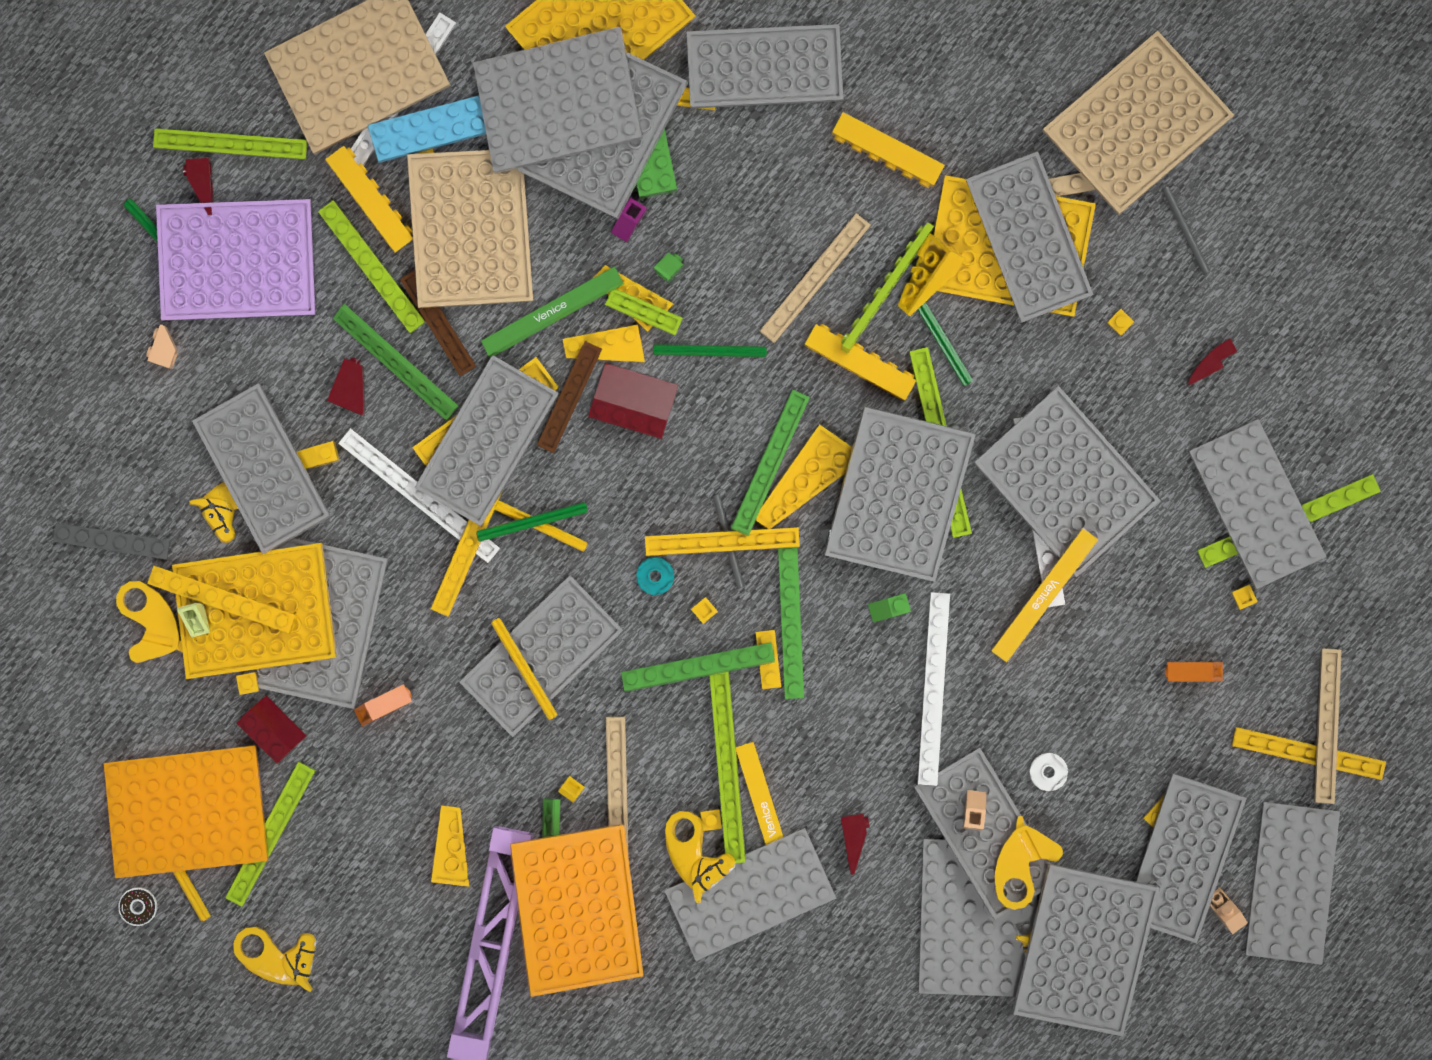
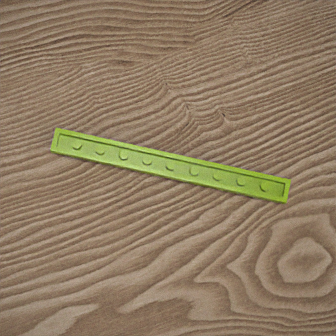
(934, 413)
(1314, 510)
(727, 766)

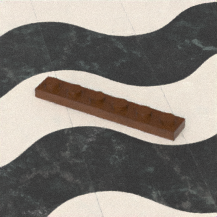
(442, 330)
(569, 397)

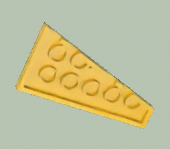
(814, 469)

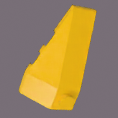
(933, 269)

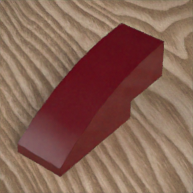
(1212, 361)

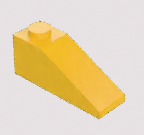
(319, 455)

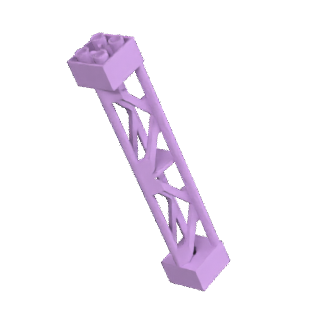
(465, 1044)

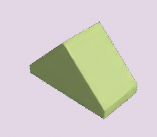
(194, 619)

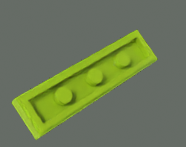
(644, 311)

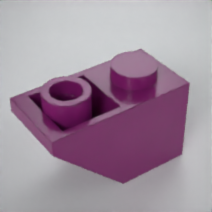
(629, 220)

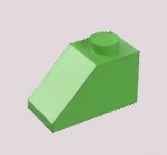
(669, 267)
(889, 607)

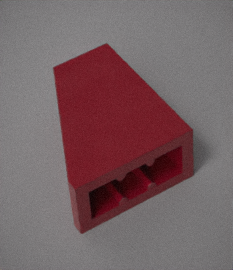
(349, 387)

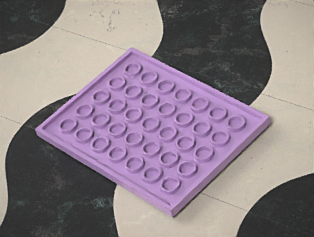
(237, 260)

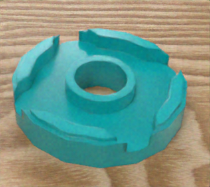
(647, 584)

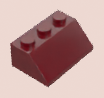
(271, 729)

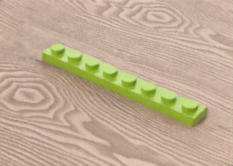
(230, 144)
(371, 266)
(882, 293)
(274, 828)

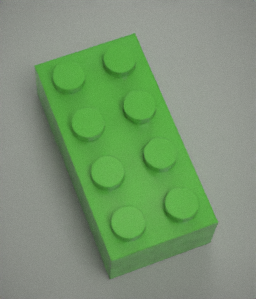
(658, 173)

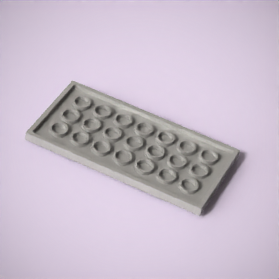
(764, 66)
(1029, 237)
(486, 440)
(261, 468)
(1257, 504)
(556, 644)
(977, 849)
(1188, 853)
(1292, 883)
(756, 895)

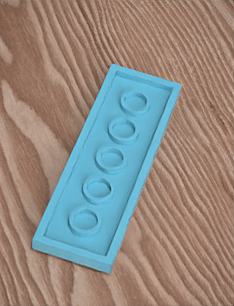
(427, 129)

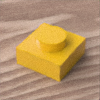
(1120, 322)
(1244, 597)
(704, 610)
(247, 683)
(571, 789)
(711, 819)

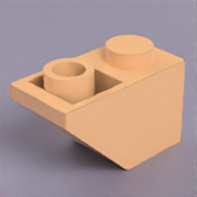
(163, 349)
(974, 810)
(1227, 911)

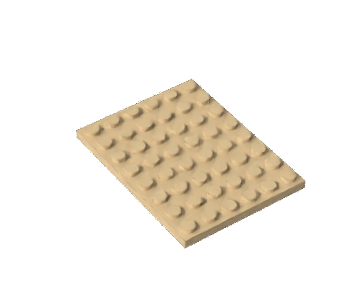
(356, 70)
(1138, 122)
(468, 230)

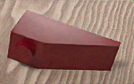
(200, 178)
(854, 835)

